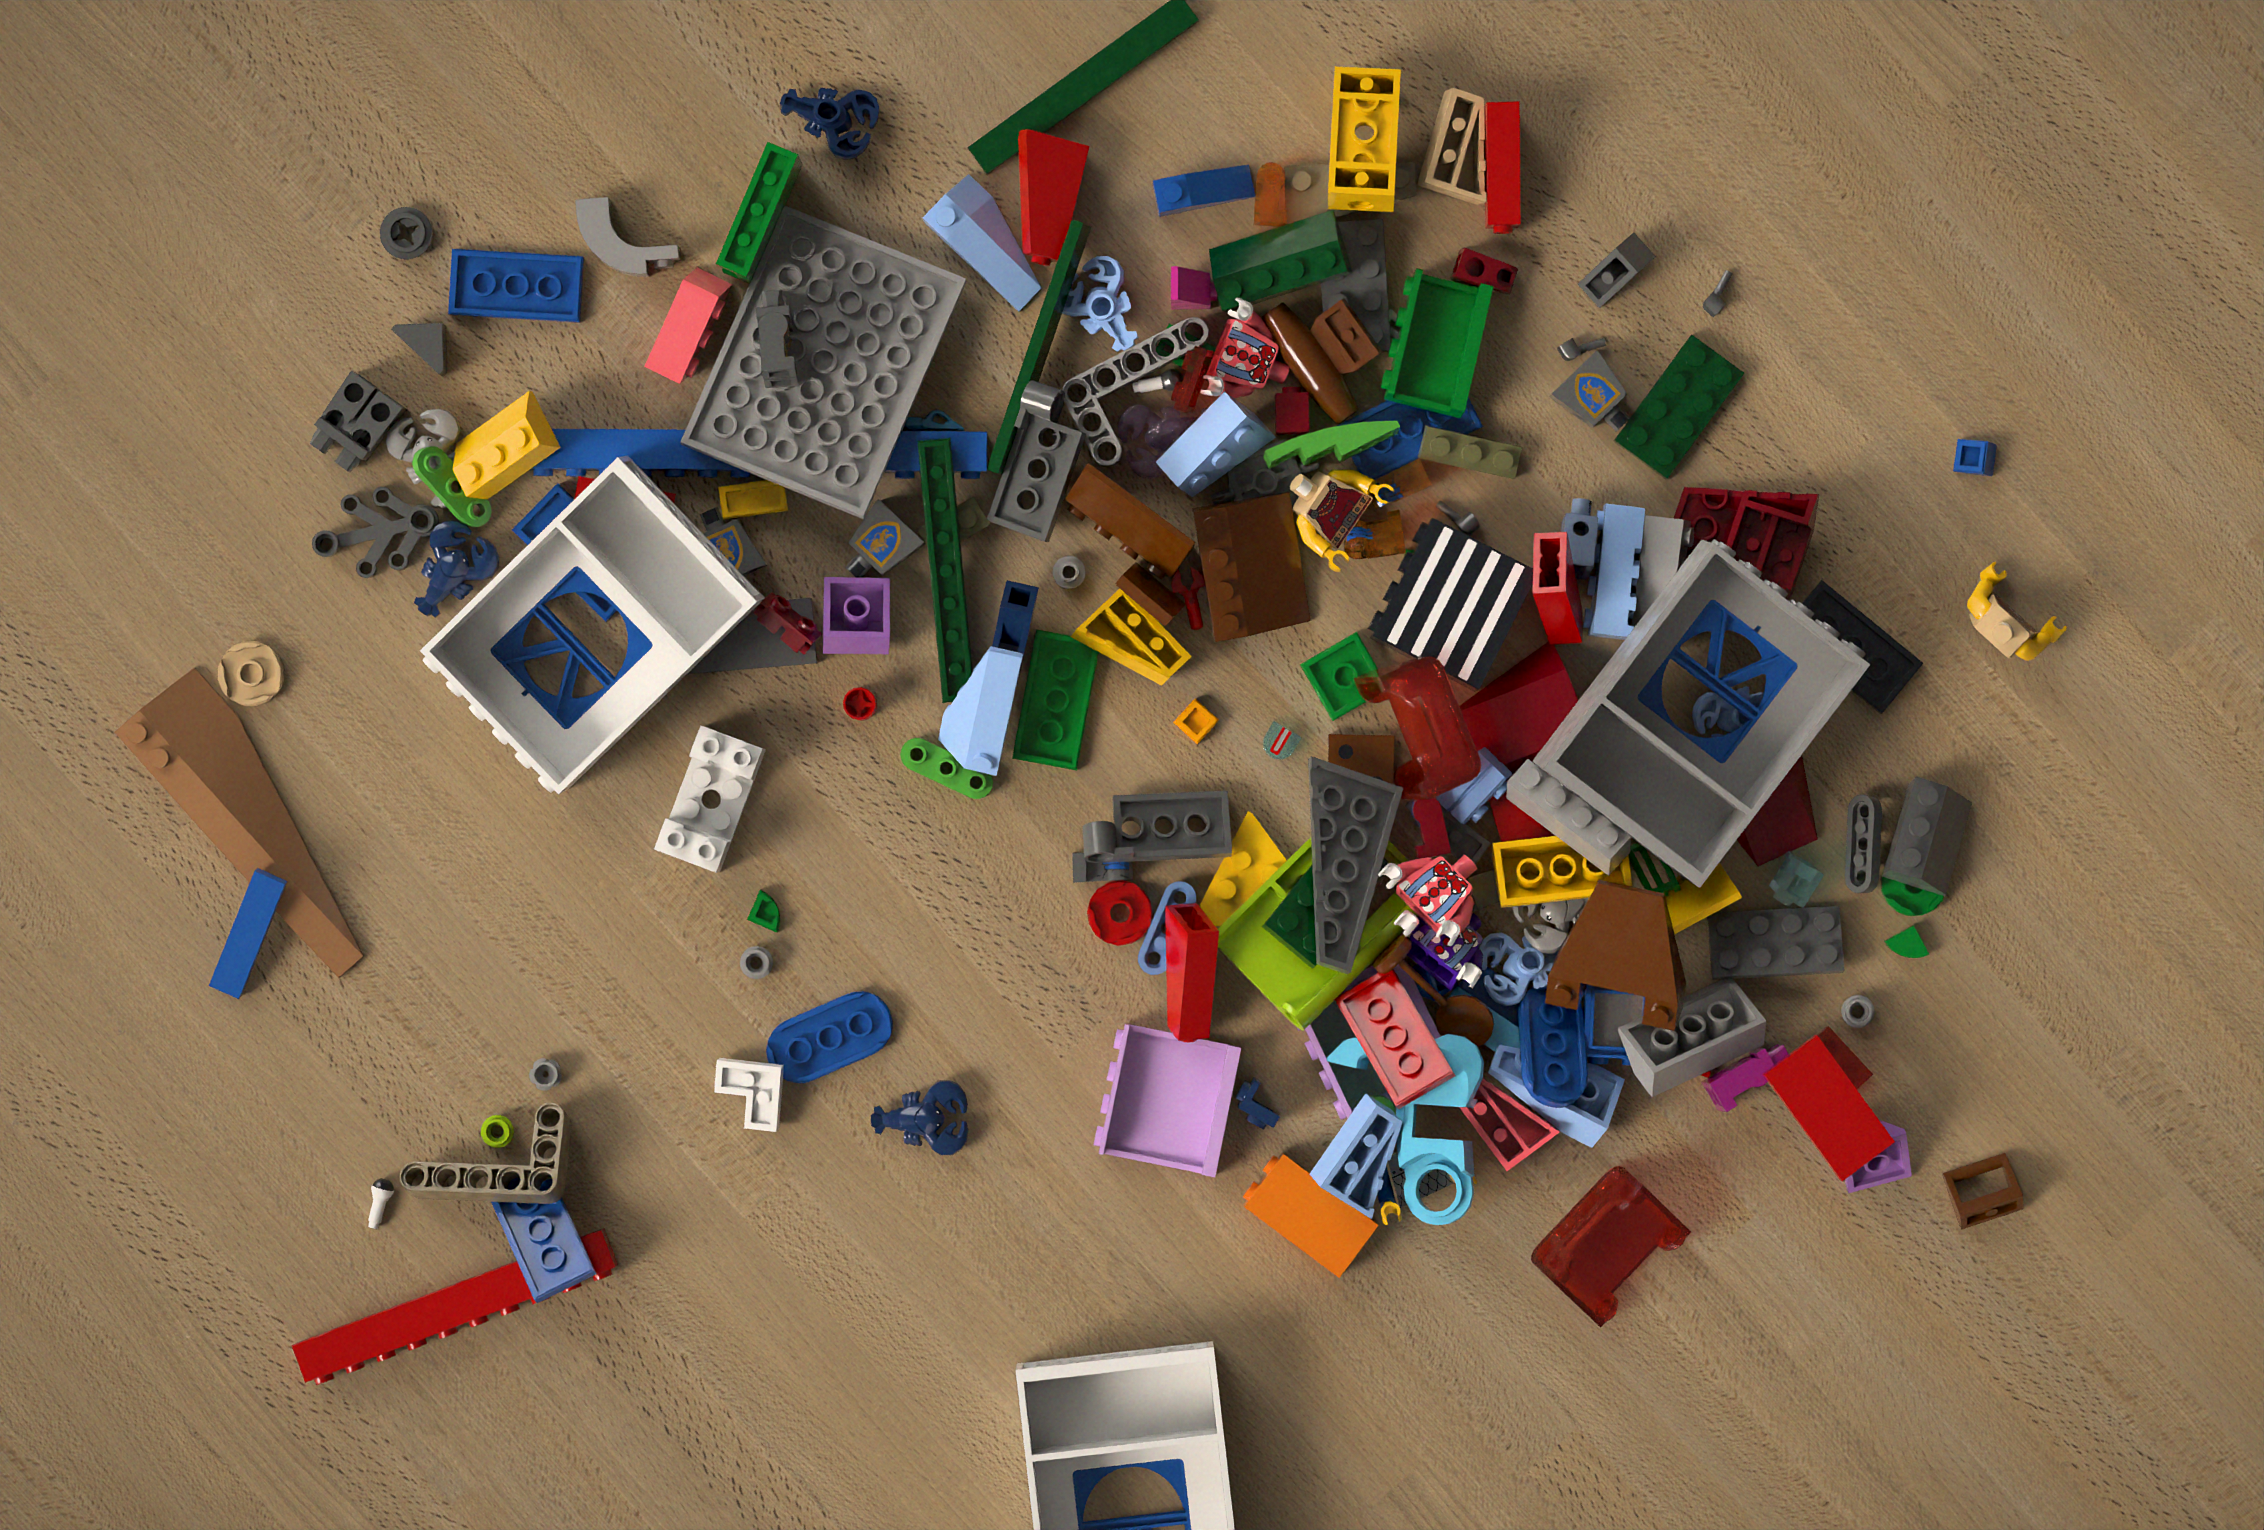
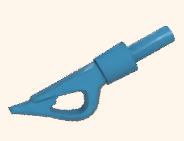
(927, 423)

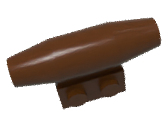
(1321, 355)

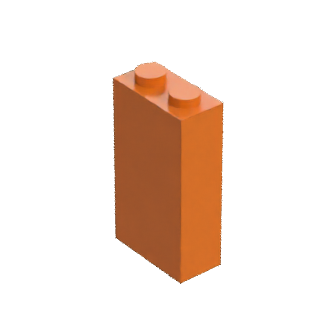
(1308, 1214)

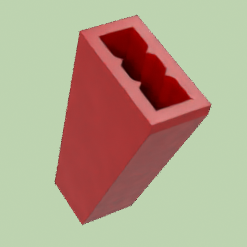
(1502, 166)
(1048, 191)
(1557, 588)
(1190, 971)

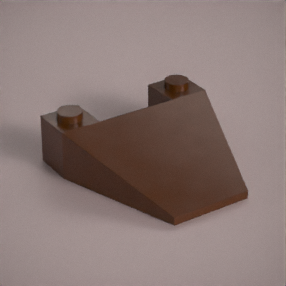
(1624, 946)

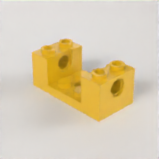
(1359, 169)

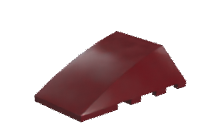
(1761, 527)
(1521, 708)
(1783, 820)

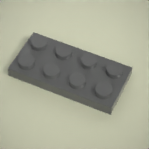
(1367, 285)
(1775, 942)

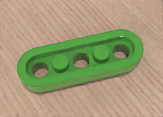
(440, 481)
(930, 766)

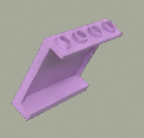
(1168, 1099)

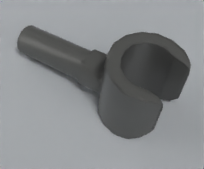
(1713, 303)
(1570, 350)
(1466, 524)

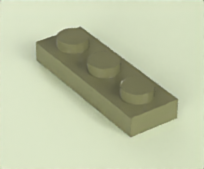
(1470, 452)

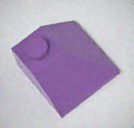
(1887, 1166)

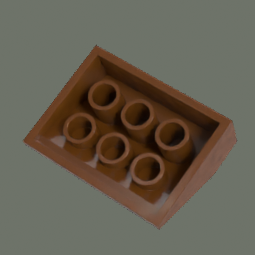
(1129, 522)
(1251, 566)

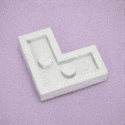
(760, 1085)

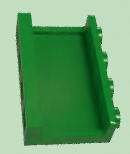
(759, 212)
(1436, 344)

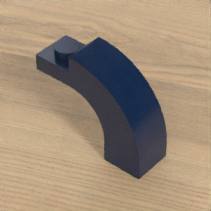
(1015, 617)

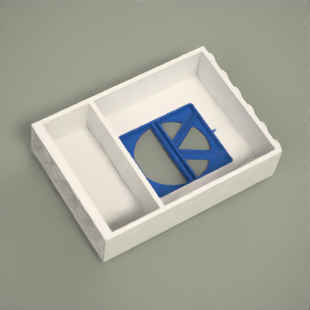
(642, 558)
(1125, 1412)

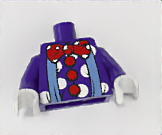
(1439, 959)

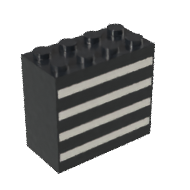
(1452, 602)

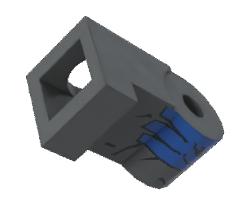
(1089, 872)

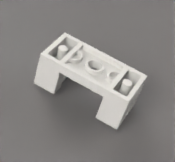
(703, 833)

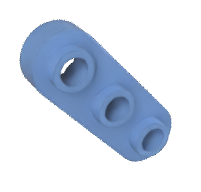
(1156, 940)

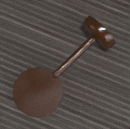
(1456, 1015)

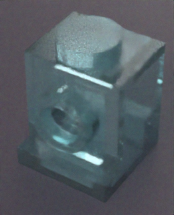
(1805, 882)

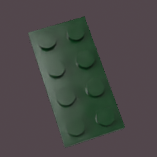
(1678, 407)
(1294, 918)

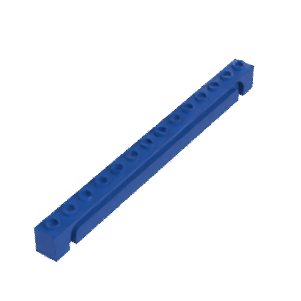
(662, 451)

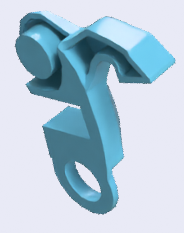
(1423, 1155)

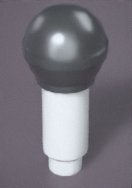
(1166, 381)

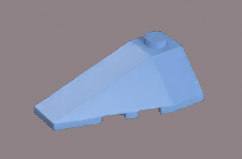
(979, 234)
(980, 714)
(1585, 1118)

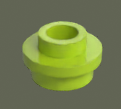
(489, 1138)

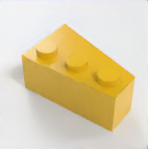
(1132, 638)

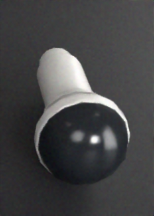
(381, 1190)

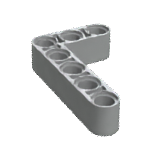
(1125, 377)

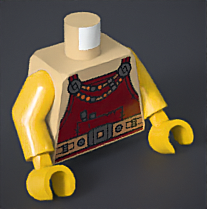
(1331, 507)
(2005, 626)

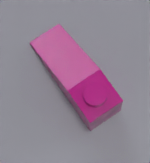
(1191, 289)

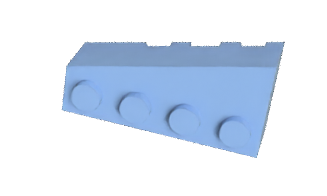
(1615, 572)

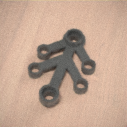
(382, 530)

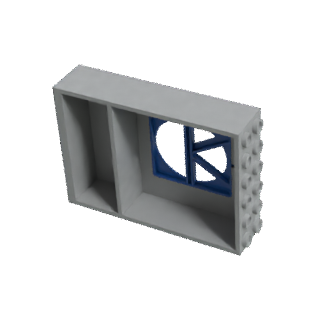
(1688, 792)

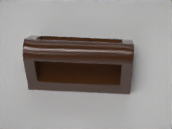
(1987, 1206)

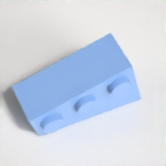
(1214, 445)
(1359, 1154)

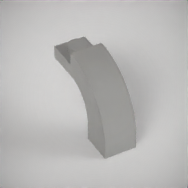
(597, 229)

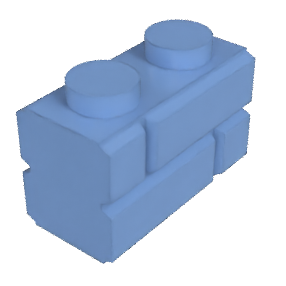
(1469, 799)

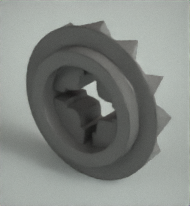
(391, 230)

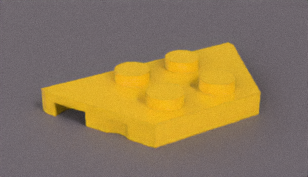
(1242, 874)

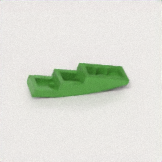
(1342, 440)

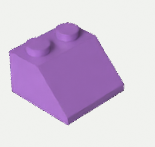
(856, 615)

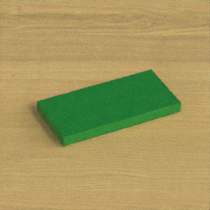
(1055, 701)

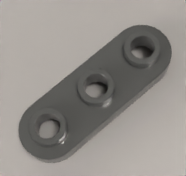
(1863, 829)

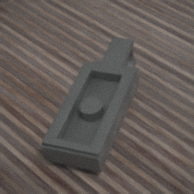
(1461, 837)

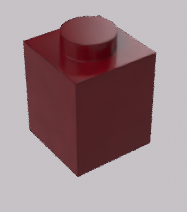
(1291, 411)

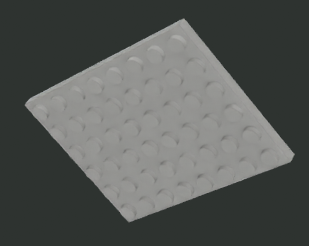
(861, 353)

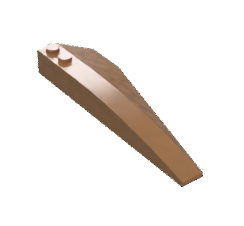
(215, 775)

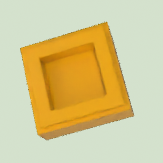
(1196, 721)

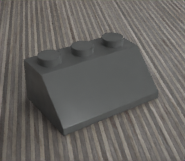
(1927, 836)

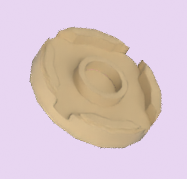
(251, 673)

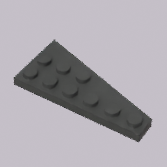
(1349, 840)

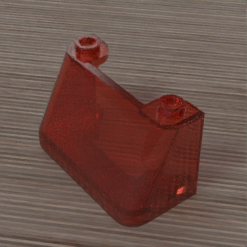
(1430, 724)
(1606, 1242)

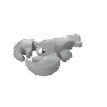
(445, 427)
(1556, 912)

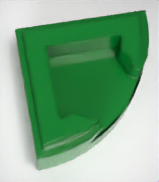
(765, 912)
(1907, 943)

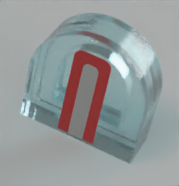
(1280, 741)

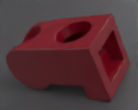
(1479, 268)
(1432, 828)

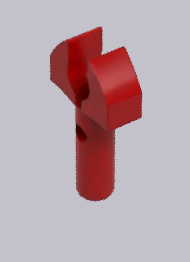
(1190, 596)

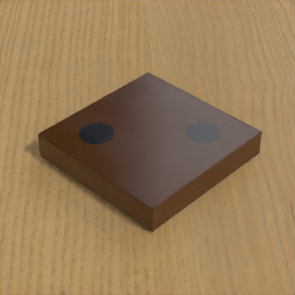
(1150, 594)
(1364, 754)

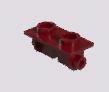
(777, 612)

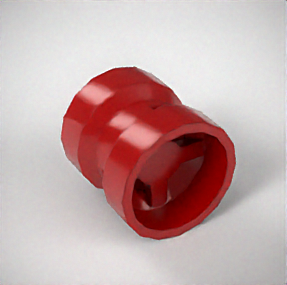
(855, 702)

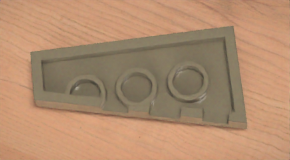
(1308, 189)

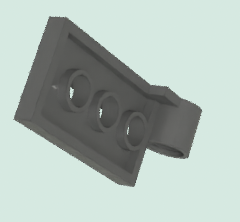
(1038, 412)
(1108, 842)

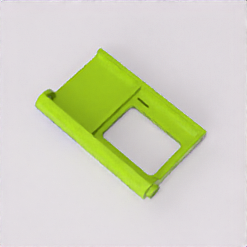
(1275, 970)

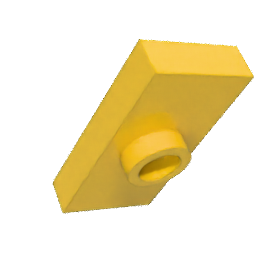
(752, 499)

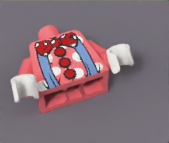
(1244, 356)
(1436, 892)

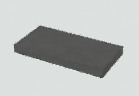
(754, 646)

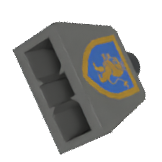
(1593, 394)
(732, 542)
(881, 542)

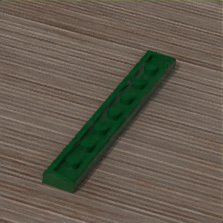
(1084, 82)
(1041, 337)
(945, 565)

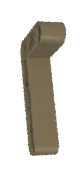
(501, 1175)

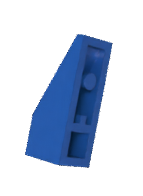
(1202, 189)

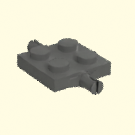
(1255, 479)

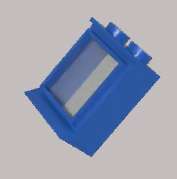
(1603, 1015)

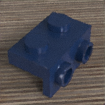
(1257, 1113)

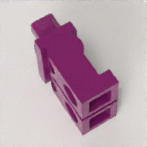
(1741, 1076)

